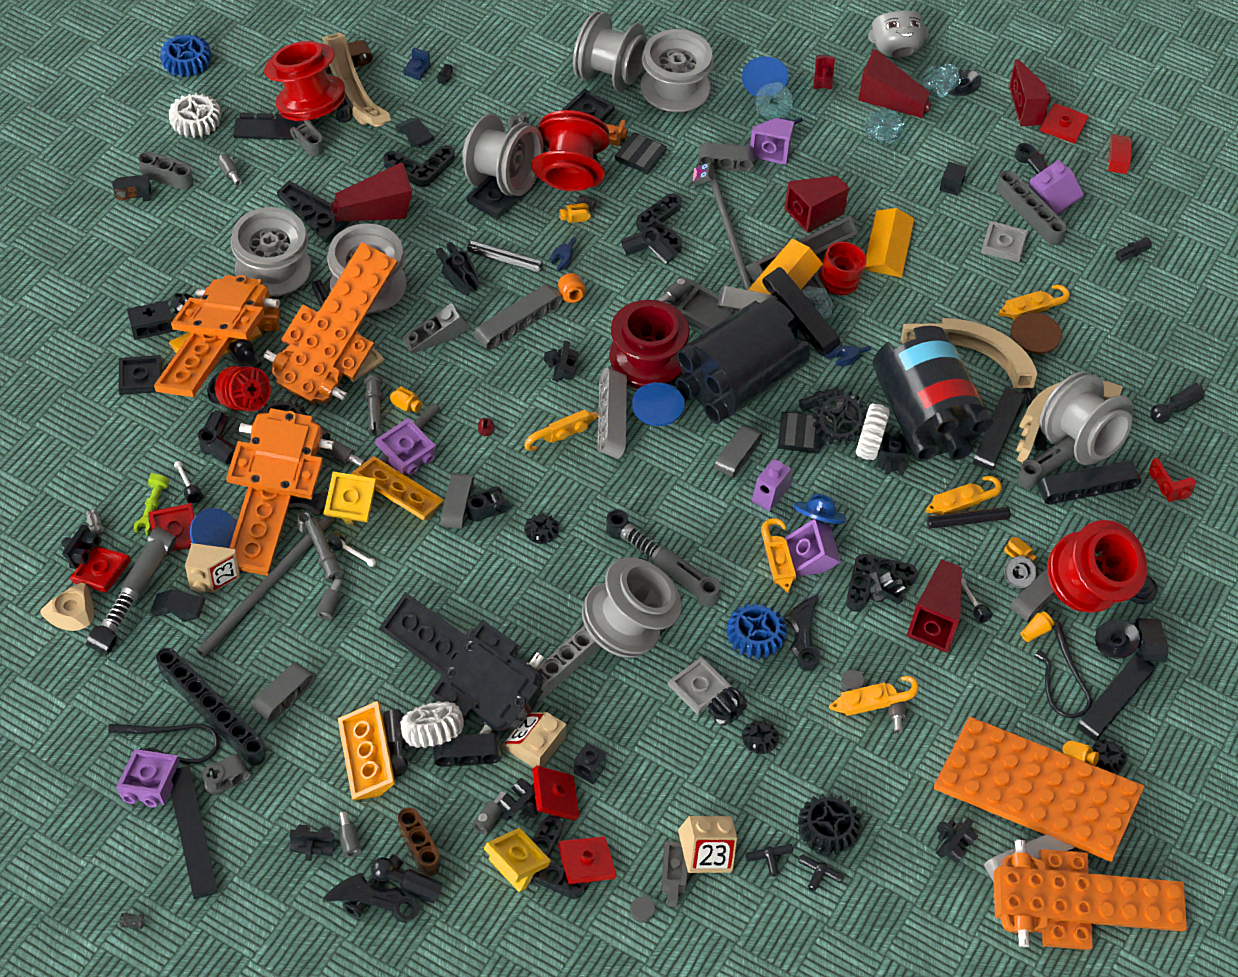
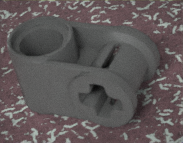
(308, 138)
(226, 773)

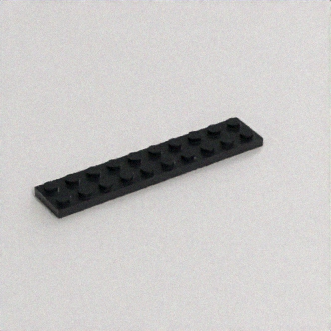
(488, 195)

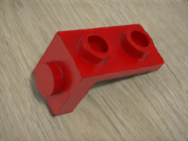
(1172, 490)

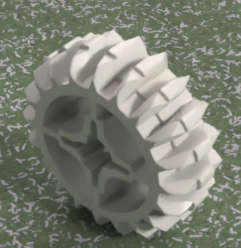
(195, 115)
(872, 431)
(432, 724)

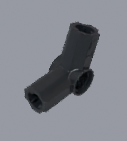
(660, 246)
(211, 441)

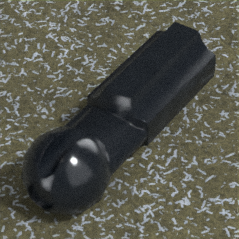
(1179, 402)
(395, 740)
(409, 881)

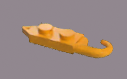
(1033, 303)
(562, 428)
(963, 497)
(778, 555)
(872, 697)

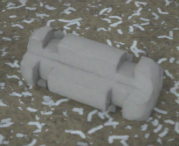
(94, 521)

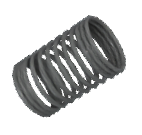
(592, 203)
(304, 515)
(139, 921)

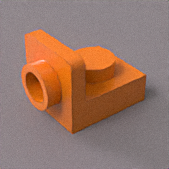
(617, 133)
(270, 320)

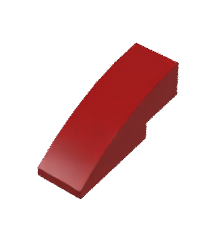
(1119, 154)

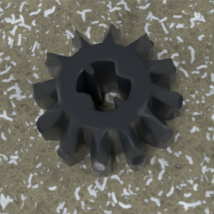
(727, 706)

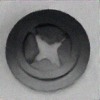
(542, 536)
(754, 743)
(1118, 759)

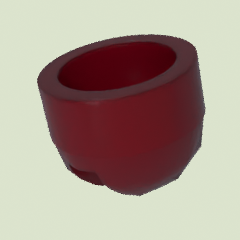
(490, 427)

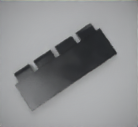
(264, 126)

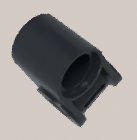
(487, 504)

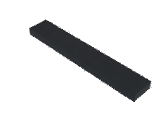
(192, 834)

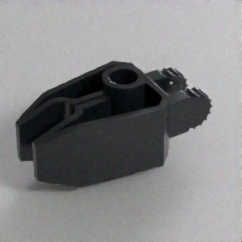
(458, 269)
(894, 453)

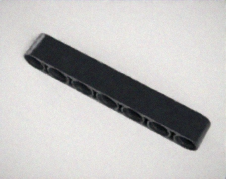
(215, 714)

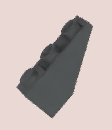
(438, 329)

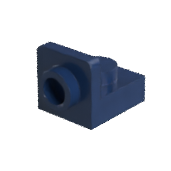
(418, 64)

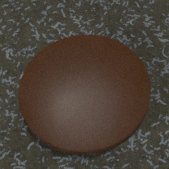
(1036, 333)

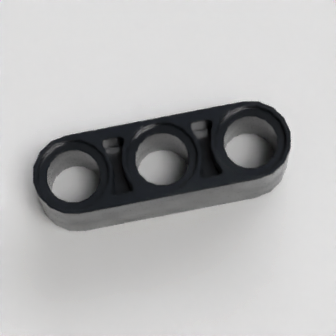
(1153, 641)
(468, 750)

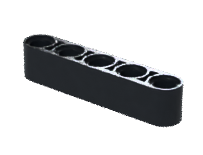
(806, 315)
(997, 434)
(1089, 482)
(1116, 697)

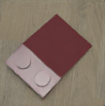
(1028, 95)

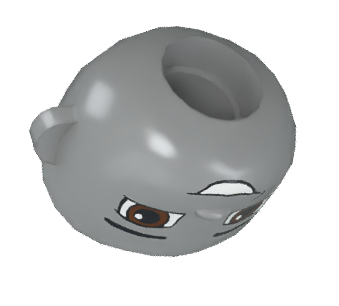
(898, 33)

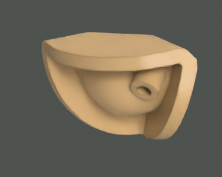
(70, 609)

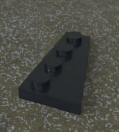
(311, 210)

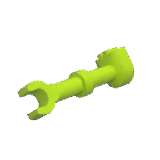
(158, 483)

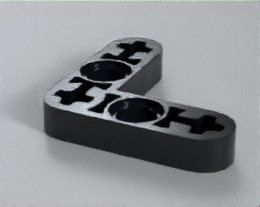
(418, 171)
(656, 221)
(874, 564)
(540, 837)

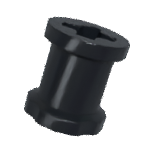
(346, 110)

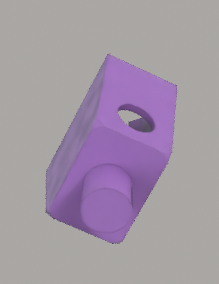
(777, 479)

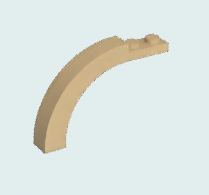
(342, 67)
(989, 342)
(1031, 419)

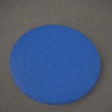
(763, 71)
(658, 404)
(820, 508)
(213, 528)

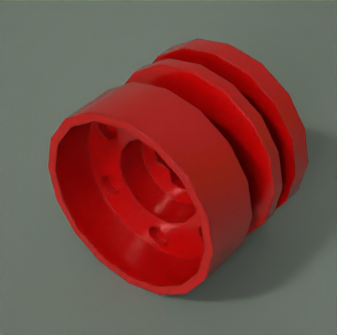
(842, 268)
(232, 388)

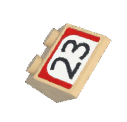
(211, 567)
(536, 738)
(708, 843)

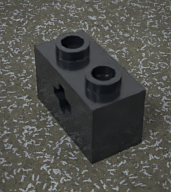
(150, 320)

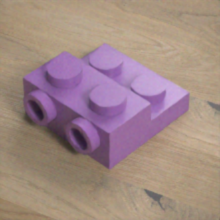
(406, 447)
(148, 777)

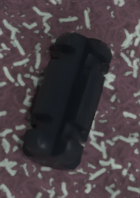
(444, 74)

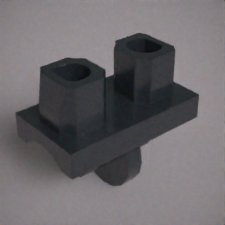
(243, 353)
(559, 359)
(78, 546)
(888, 587)
(511, 806)
(953, 835)
(311, 842)

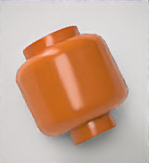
(571, 287)

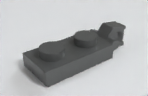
(673, 872)

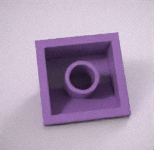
(772, 140)
(1057, 187)
(813, 548)

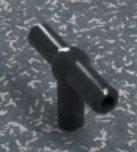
(769, 853)
(820, 869)

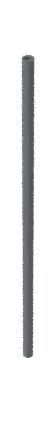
(730, 232)

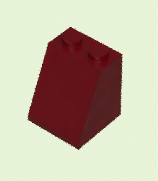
(816, 201)

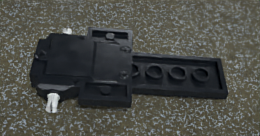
(474, 669)

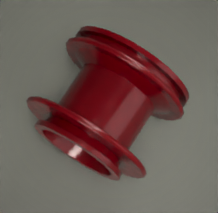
(646, 342)

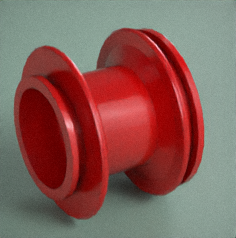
(307, 87)
(571, 142)
(1098, 581)

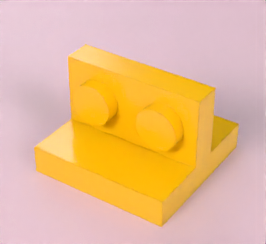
(350, 497)
(516, 857)

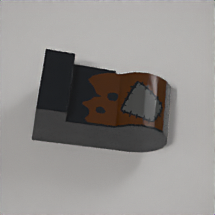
(132, 187)

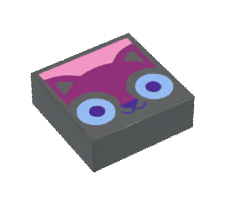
(702, 174)

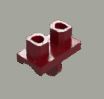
(823, 72)

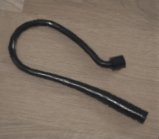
(1066, 653)
(133, 729)

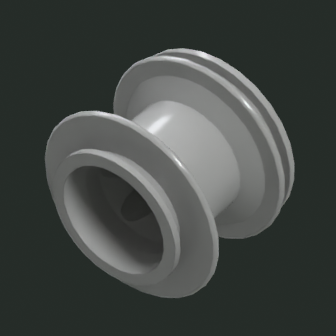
(609, 51)
(676, 70)
(502, 154)
(379, 238)
(272, 248)
(1080, 412)
(631, 607)

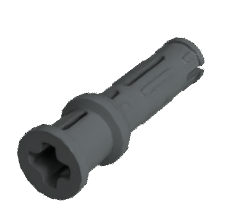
(373, 397)
(326, 558)

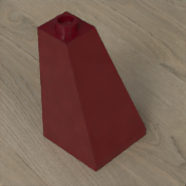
(892, 88)
(375, 198)
(938, 608)

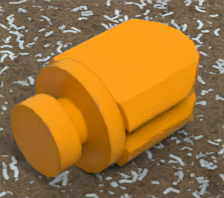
(575, 213)
(406, 400)
(1017, 547)
(1081, 752)

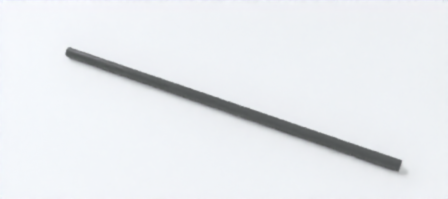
(285, 564)

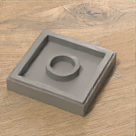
(1004, 241)
(698, 685)

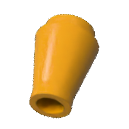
(1039, 625)

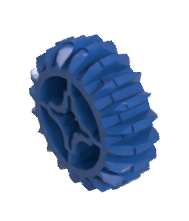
(185, 55)
(762, 640)

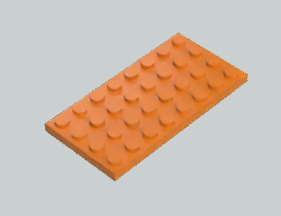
(1039, 788)

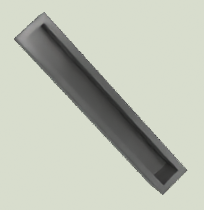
(816, 241)

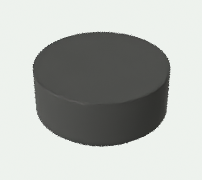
(852, 680)
(642, 909)

